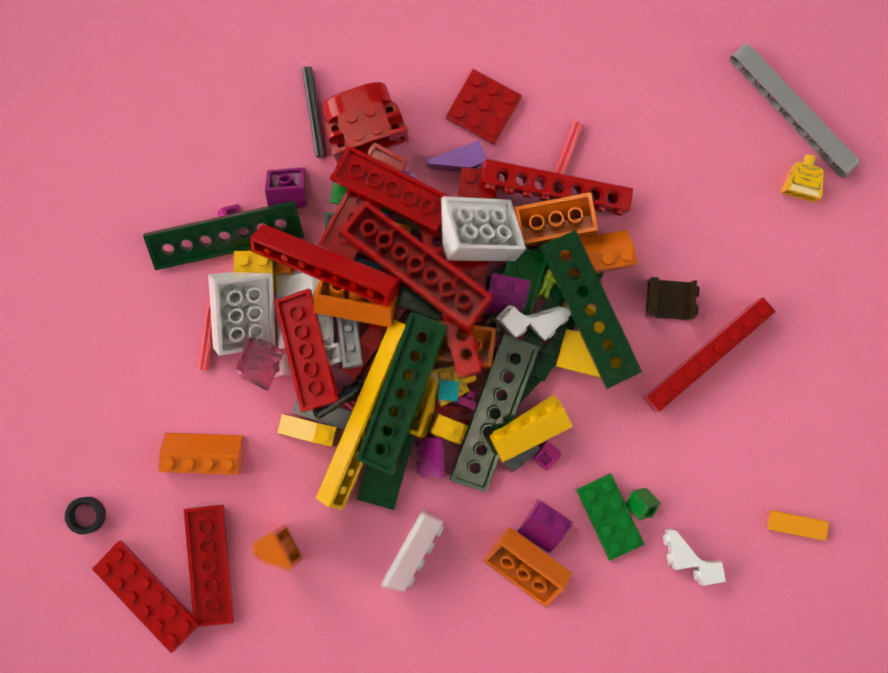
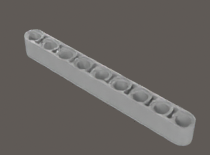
(794, 110)

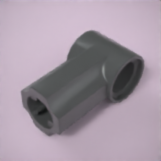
(518, 460)

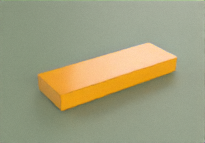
(798, 525)

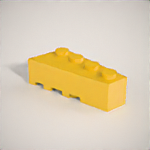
(531, 428)

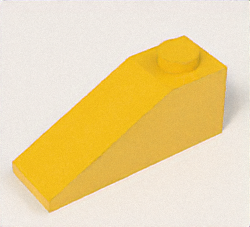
(307, 430)

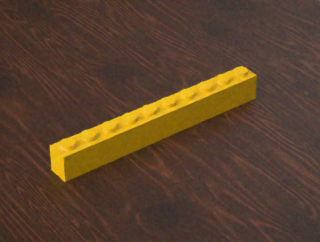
(344, 466)

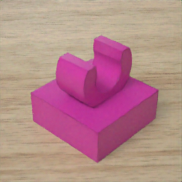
(468, 401)

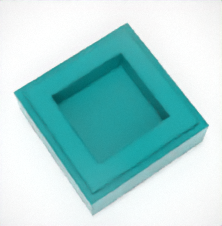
(448, 390)

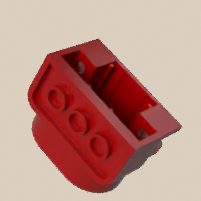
(363, 117)

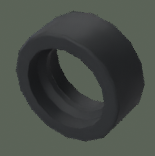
(70, 515)

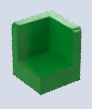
(643, 503)

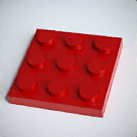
(483, 106)

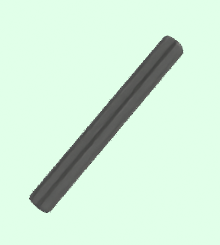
(313, 112)

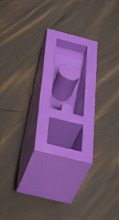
(467, 156)

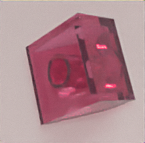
(259, 362)

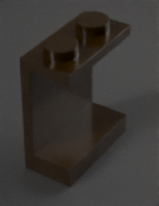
(671, 299)

